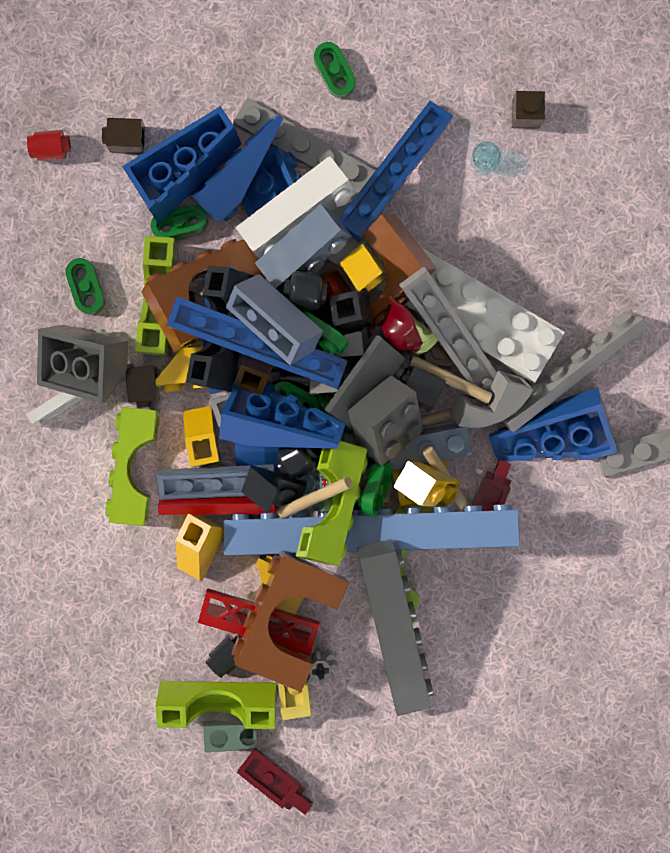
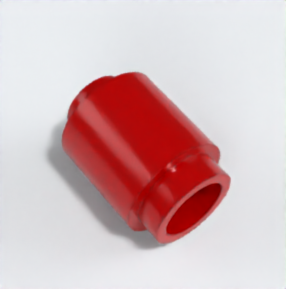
(48, 145)

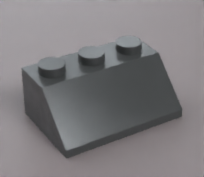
(80, 362)
(371, 370)

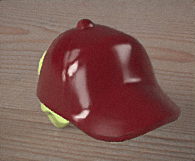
(406, 332)

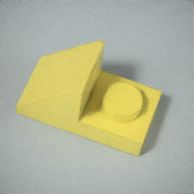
(294, 703)

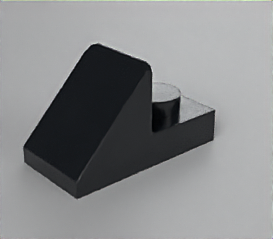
(270, 488)

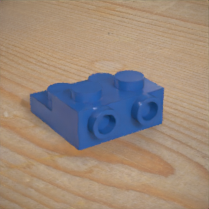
(271, 179)

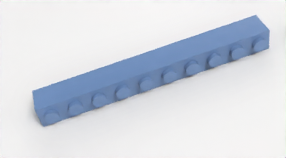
(408, 530)

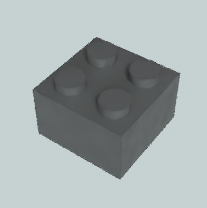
(386, 420)

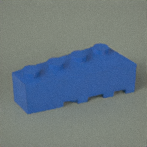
(182, 162)

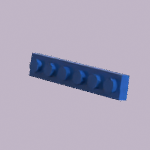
(395, 170)
(238, 337)

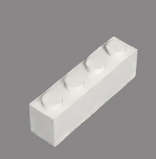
(321, 185)

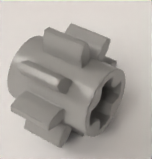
(326, 673)

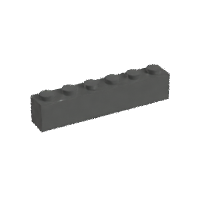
(394, 626)

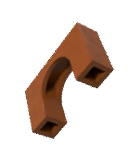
(400, 257)
(162, 289)
(287, 579)

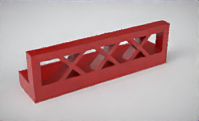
(210, 506)
(232, 621)

